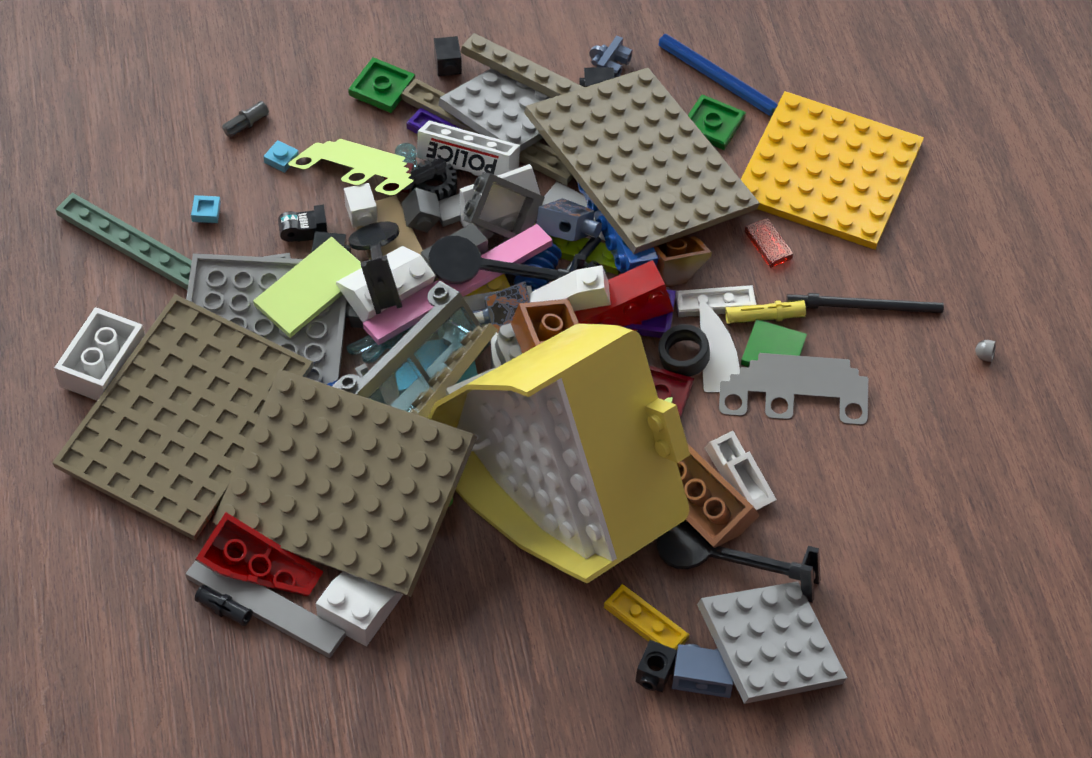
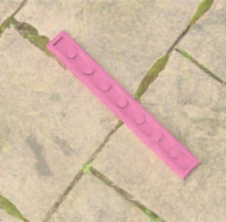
(415, 307)

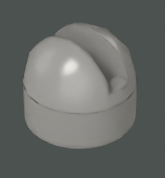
(985, 350)

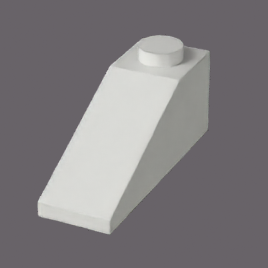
(583, 288)

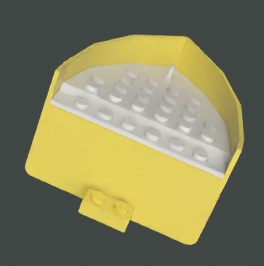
(573, 450)

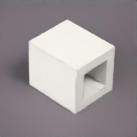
(360, 205)

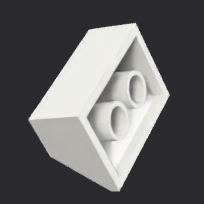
(501, 204)
(410, 275)

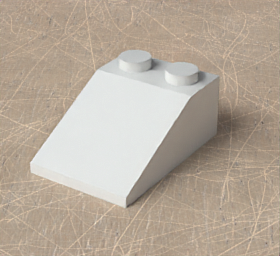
(356, 606)

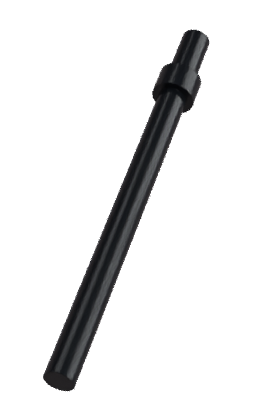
(813, 301)

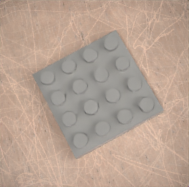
(495, 107)
(771, 642)

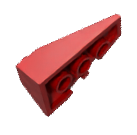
(249, 556)

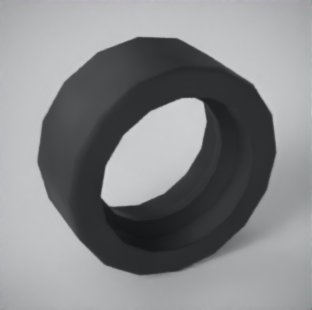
(684, 333)

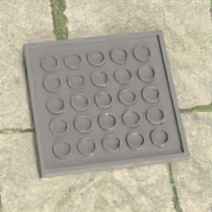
(231, 284)

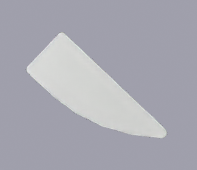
(722, 350)

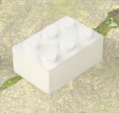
(97, 353)

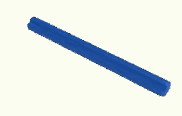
(718, 74)

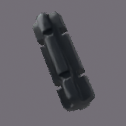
(426, 172)

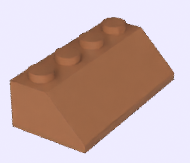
(714, 504)

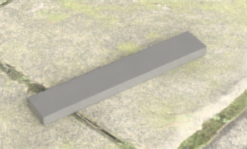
(273, 610)

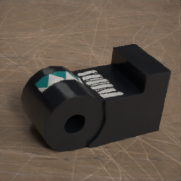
(302, 225)

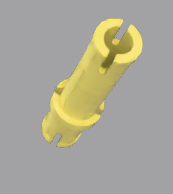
(765, 312)

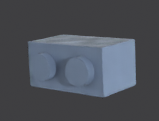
(701, 671)

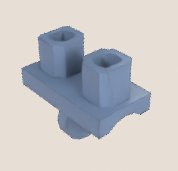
(608, 56)

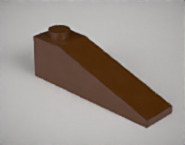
(680, 259)

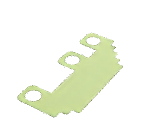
(362, 159)

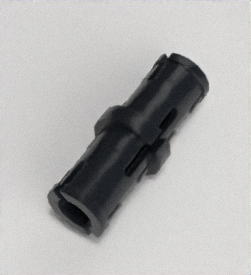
(223, 605)

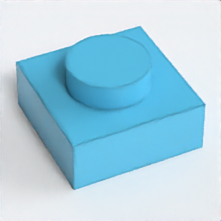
(280, 155)
(205, 209)

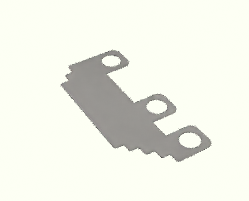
(801, 375)

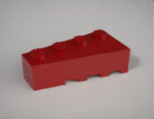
(633, 298)

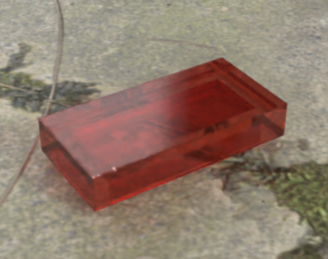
(768, 242)

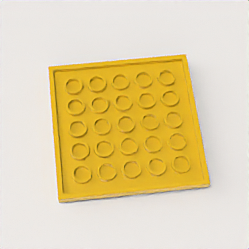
(830, 169)

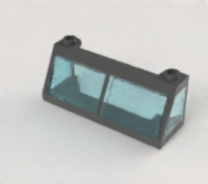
(418, 354)

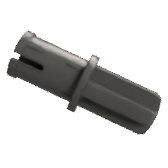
(245, 119)

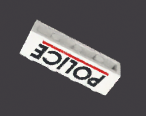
(466, 149)

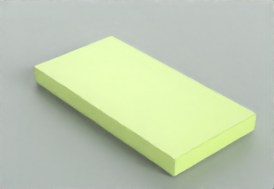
(307, 287)

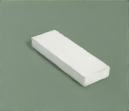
(717, 299)

